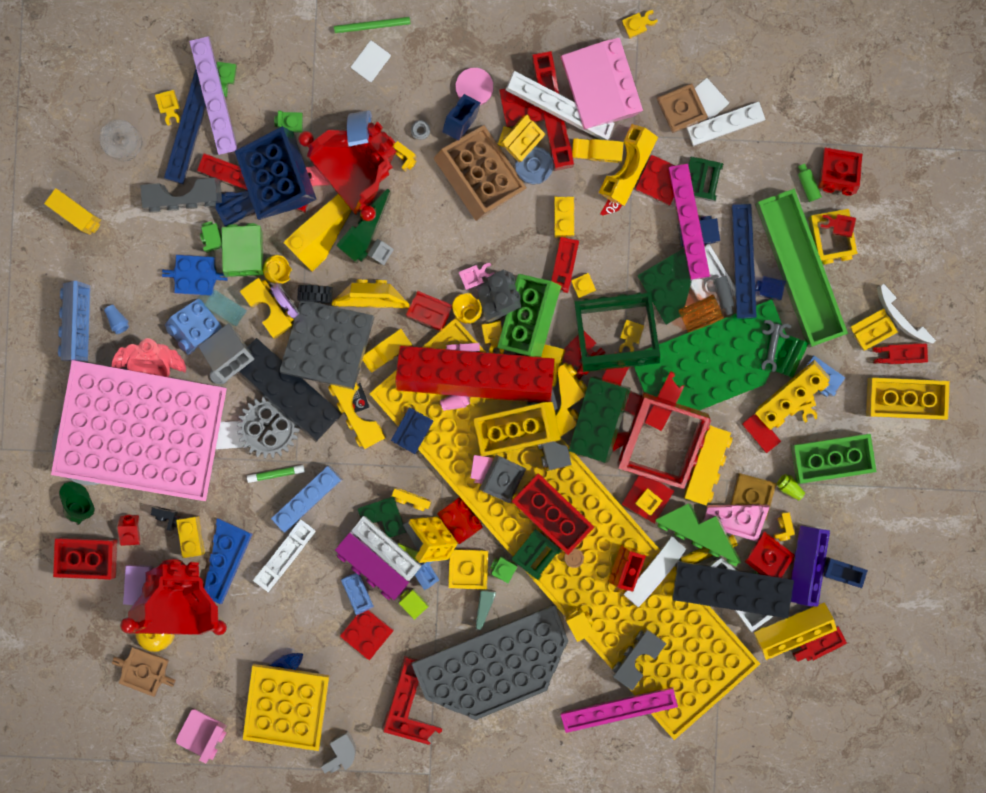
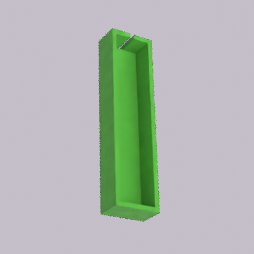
(801, 268)

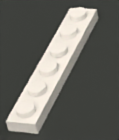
(553, 103)

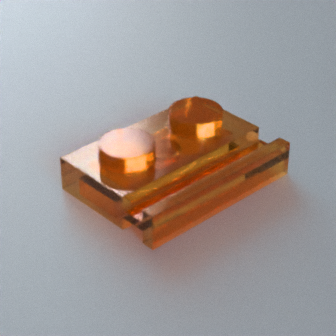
(701, 313)

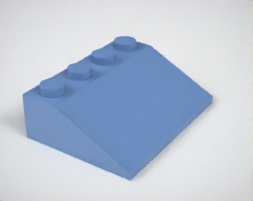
(75, 321)

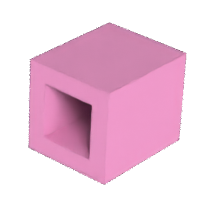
(480, 468)

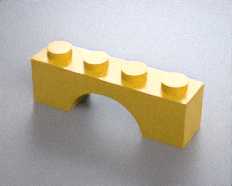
(639, 145)
(367, 432)

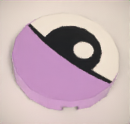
(284, 300)

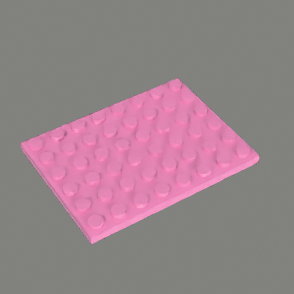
(138, 430)

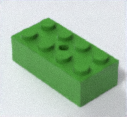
(528, 326)
(852, 457)

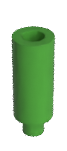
(809, 183)

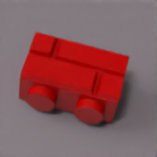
(627, 568)

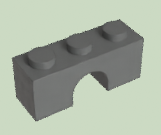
(646, 643)

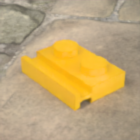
(522, 138)
(873, 329)

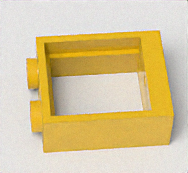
(828, 259)

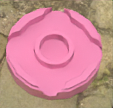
(475, 84)

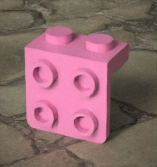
(201, 735)

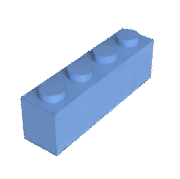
(306, 499)

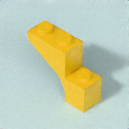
(571, 392)

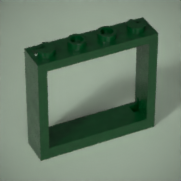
(617, 360)

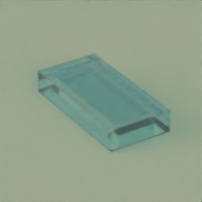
(225, 307)

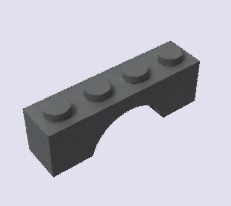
(205, 192)
(554, 454)

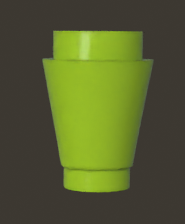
(790, 487)

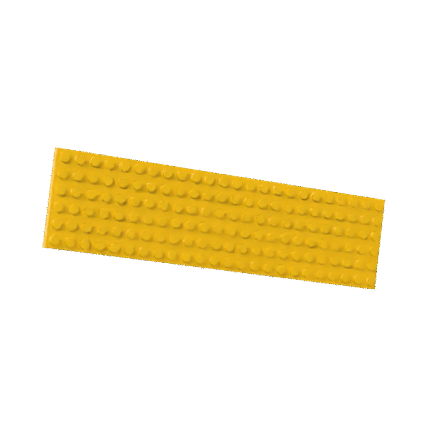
(700, 652)

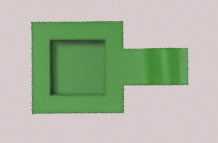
(227, 75)

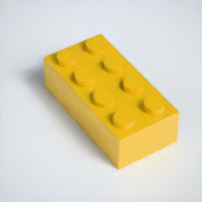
(907, 398)
(517, 429)

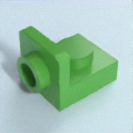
(290, 120)

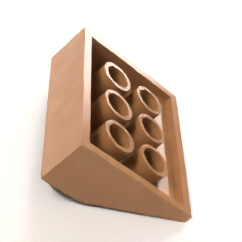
(479, 172)

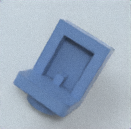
(426, 575)

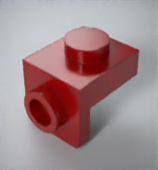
(129, 530)

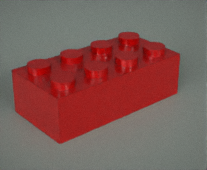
(552, 513)

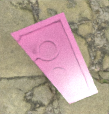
(739, 519)

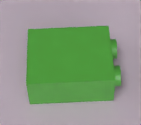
(242, 250)

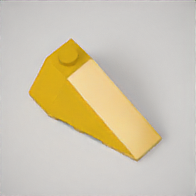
(318, 234)

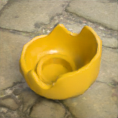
(277, 269)
(467, 308)

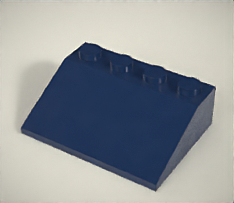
(275, 174)

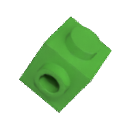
(503, 569)

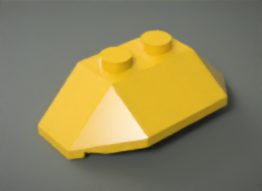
(370, 295)

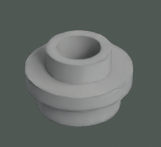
(418, 124)

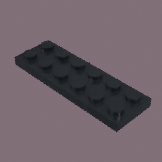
(289, 393)
(732, 589)

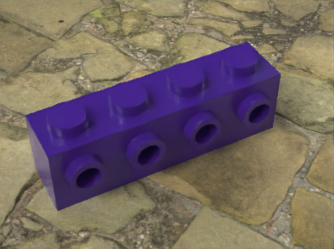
(809, 565)

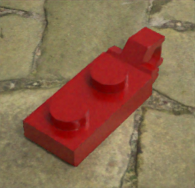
(821, 646)

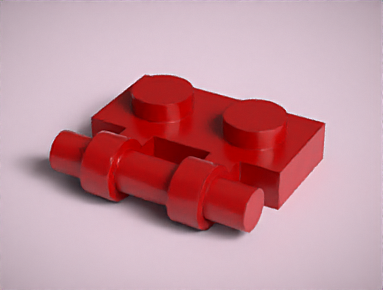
(572, 353)

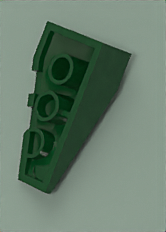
(358, 239)

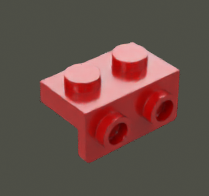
(460, 520)

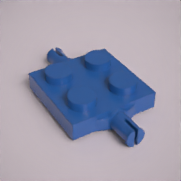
(194, 275)

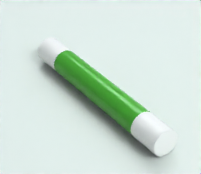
(275, 473)

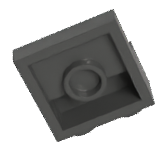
(499, 295)

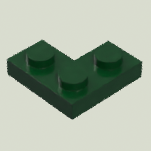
(387, 512)

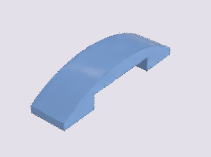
(357, 127)

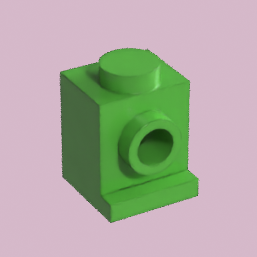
(211, 236)

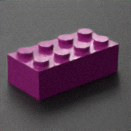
(371, 565)

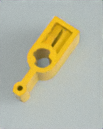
(598, 150)
(385, 350)

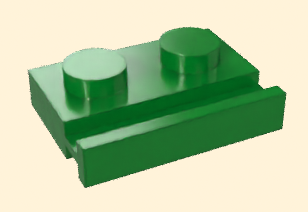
(790, 356)

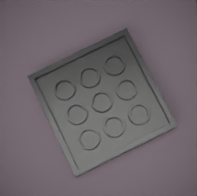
(327, 344)

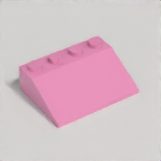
(601, 83)

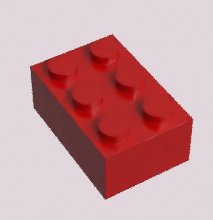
(85, 558)

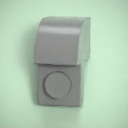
(345, 753)

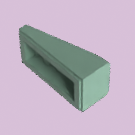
(485, 601)

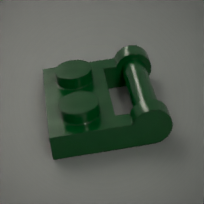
(698, 170)
(531, 550)

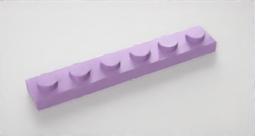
(213, 95)

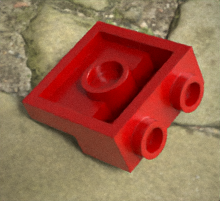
(840, 171)

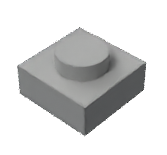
(380, 252)

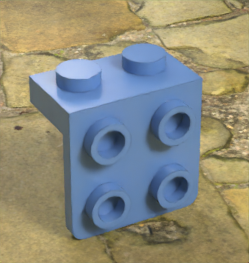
(192, 326)

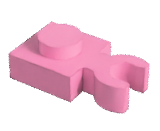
(473, 277)
(475, 347)

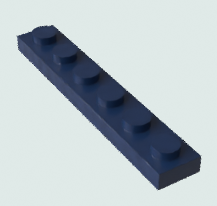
(186, 133)
(744, 261)

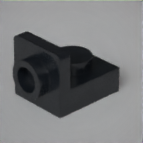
(163, 514)

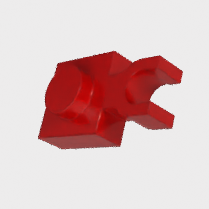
(842, 225)

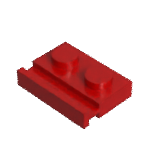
(429, 311)

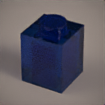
(770, 288)

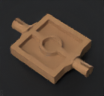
(143, 671)

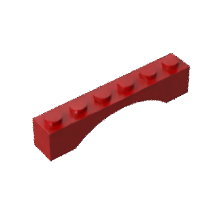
(555, 127)

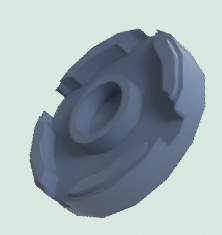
(535, 166)

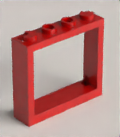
(691, 457)

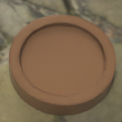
(574, 559)

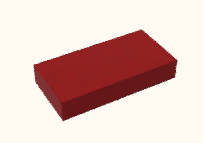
(761, 433)

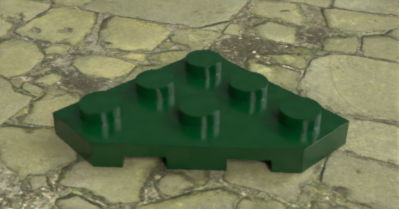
(668, 285)

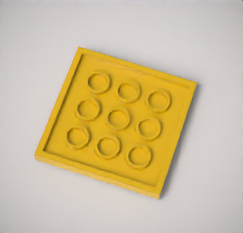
(286, 707)

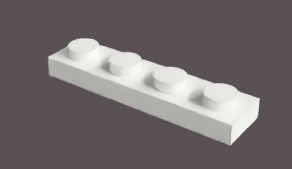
(725, 124)
(386, 548)

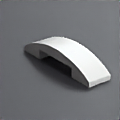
(886, 298)
(284, 556)
(656, 571)

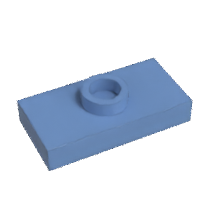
(357, 593)

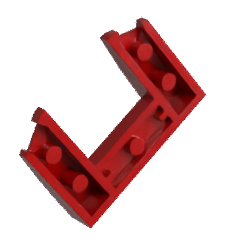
(656, 415)
(397, 718)

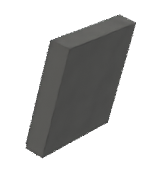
(502, 478)

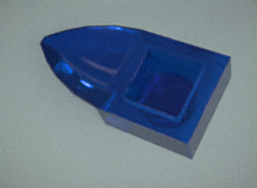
(289, 661)

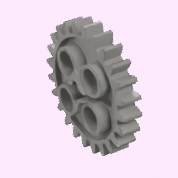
(253, 418)

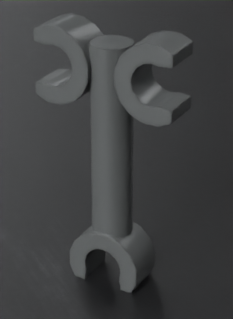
(776, 330)

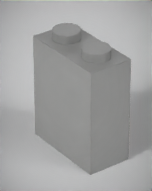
(226, 352)

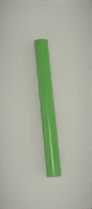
(372, 25)

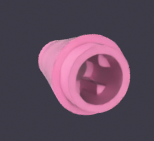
(454, 402)

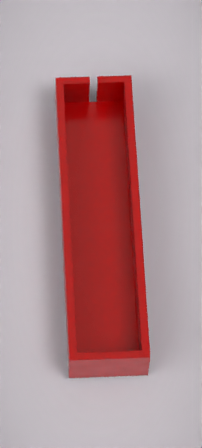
(475, 374)

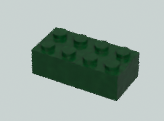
(599, 419)

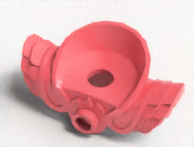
(149, 358)

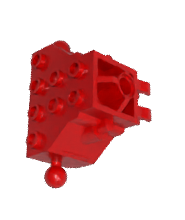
(352, 169)
(173, 603)

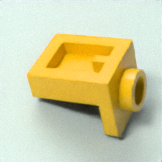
(402, 153)
(786, 524)

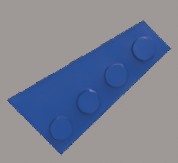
(227, 553)

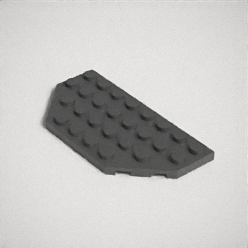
(495, 666)

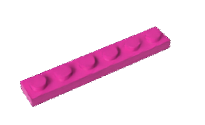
(689, 222)
(619, 709)

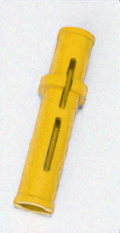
(702, 554)

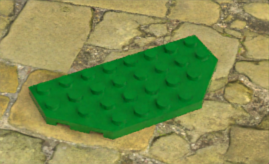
(715, 360)

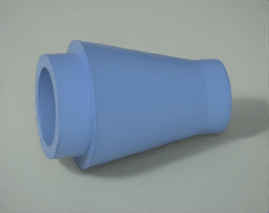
(116, 320)

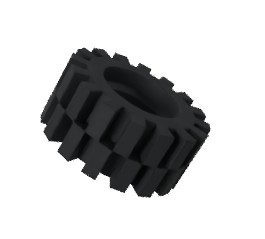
(314, 293)

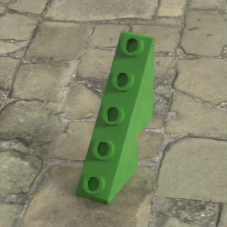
(707, 534)

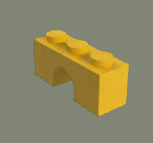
(257, 293)

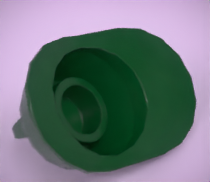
(76, 502)

